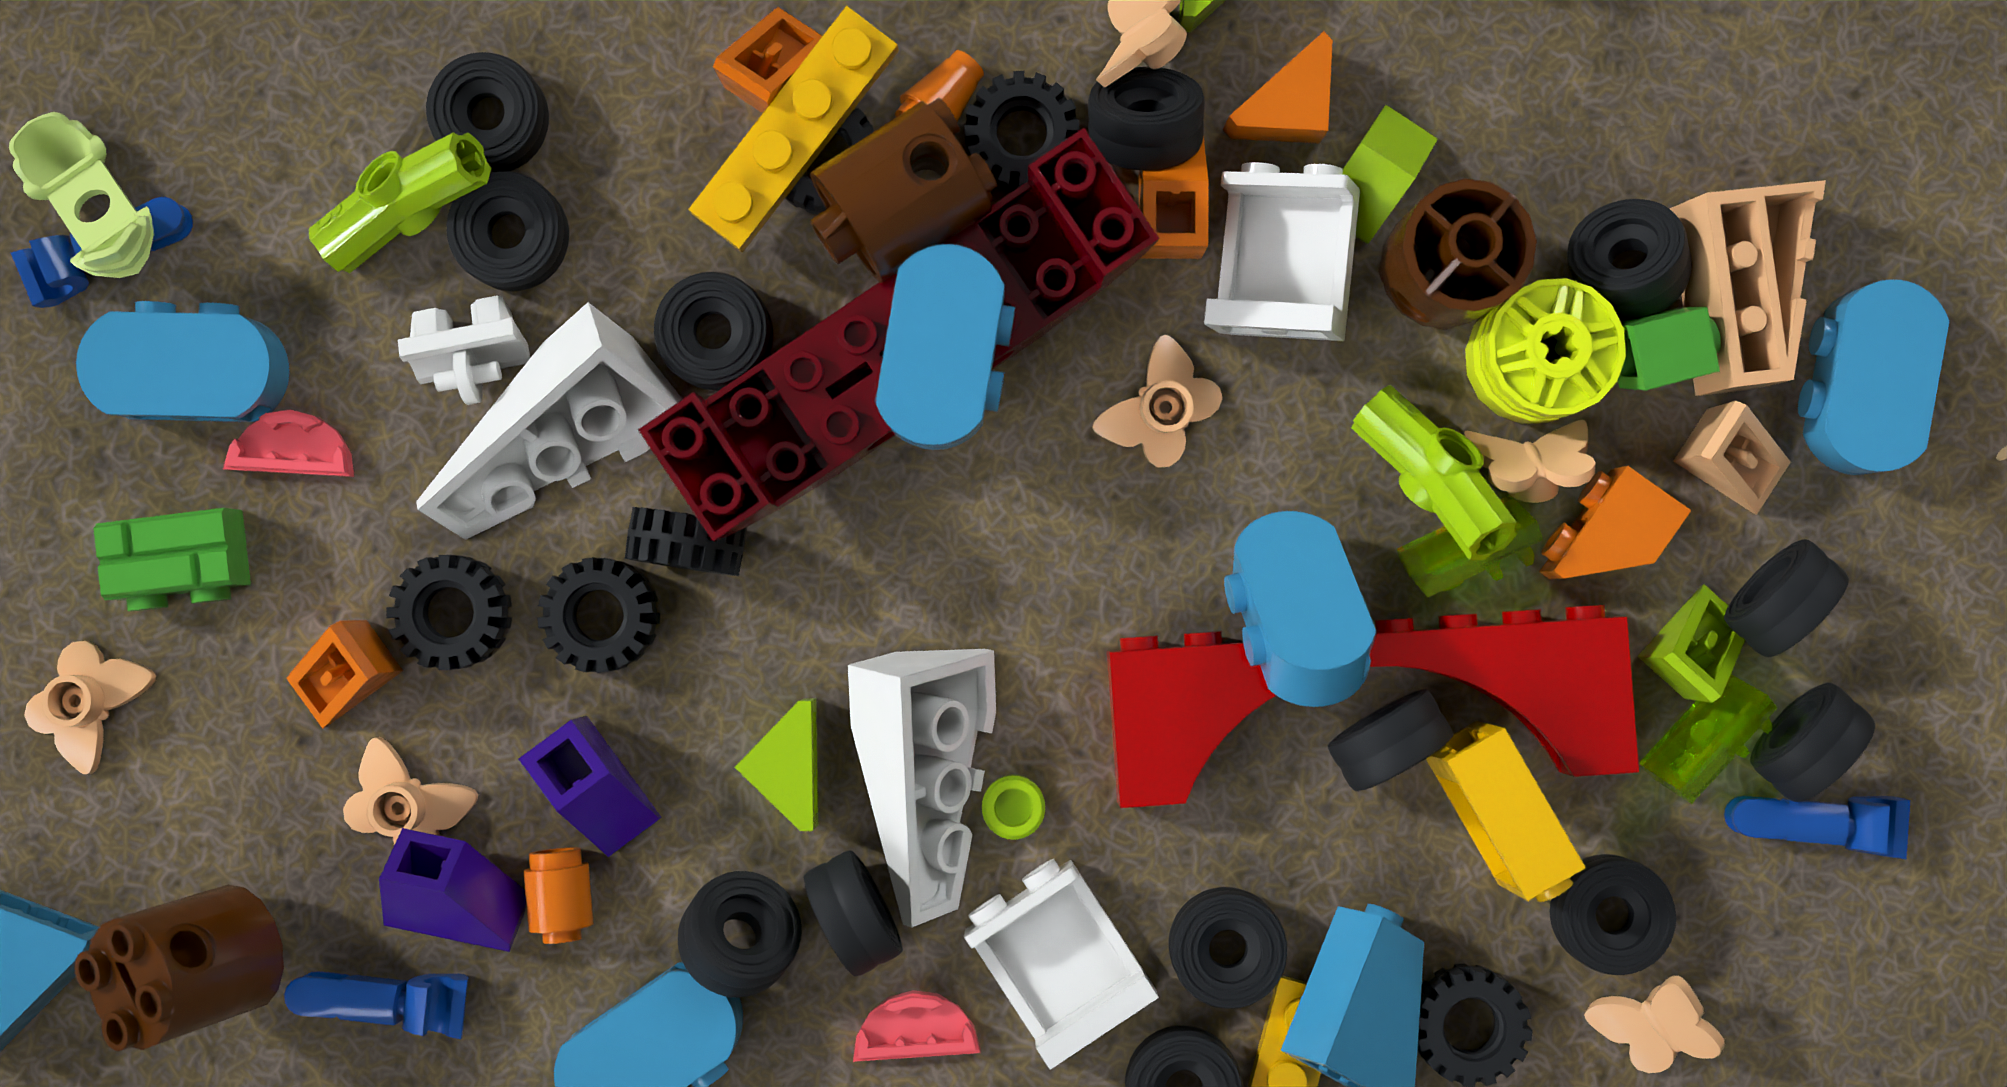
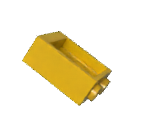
(1506, 812)

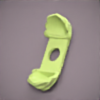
(67, 167)

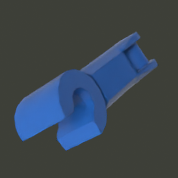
(54, 279)
(1864, 825)
(422, 1002)

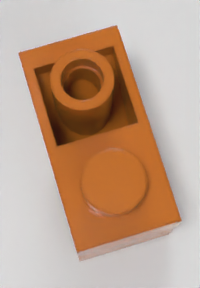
(1177, 208)
(1620, 527)

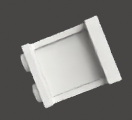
(1286, 253)
(1059, 961)

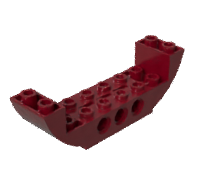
(815, 399)

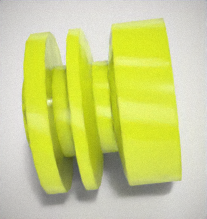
(1509, 359)

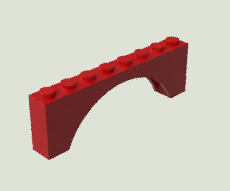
(1555, 676)

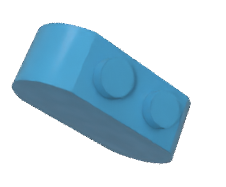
(943, 347)
(182, 364)
(1874, 377)
(1300, 609)
(656, 1037)

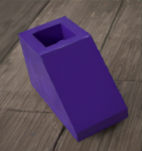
(590, 785)
(449, 892)

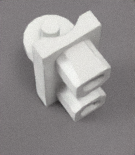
(464, 354)

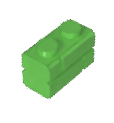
(172, 555)

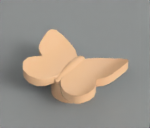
(1147, 36)
(1163, 406)
(1537, 469)
(81, 698)
(397, 802)
(1657, 1027)

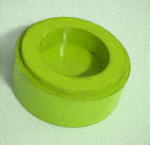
(1013, 807)

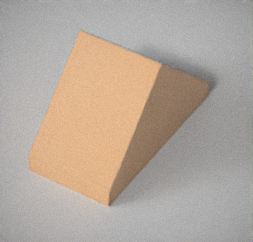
(1734, 455)

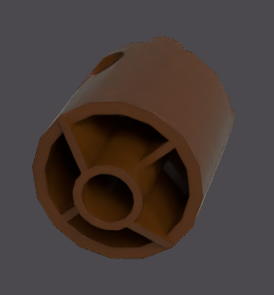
(880, 203)
(1458, 254)
(181, 966)

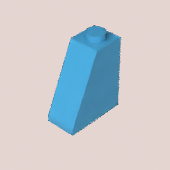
(35, 959)
(1362, 1002)

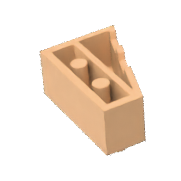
(1750, 274)

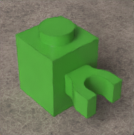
(1669, 348)

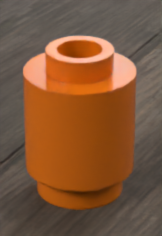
(558, 894)

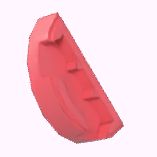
(291, 445)
(914, 1027)

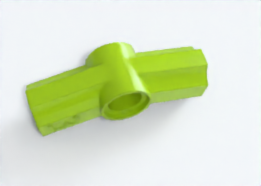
(398, 198)
(1437, 472)

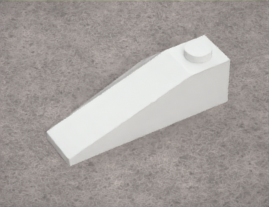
(561, 412)
(916, 744)

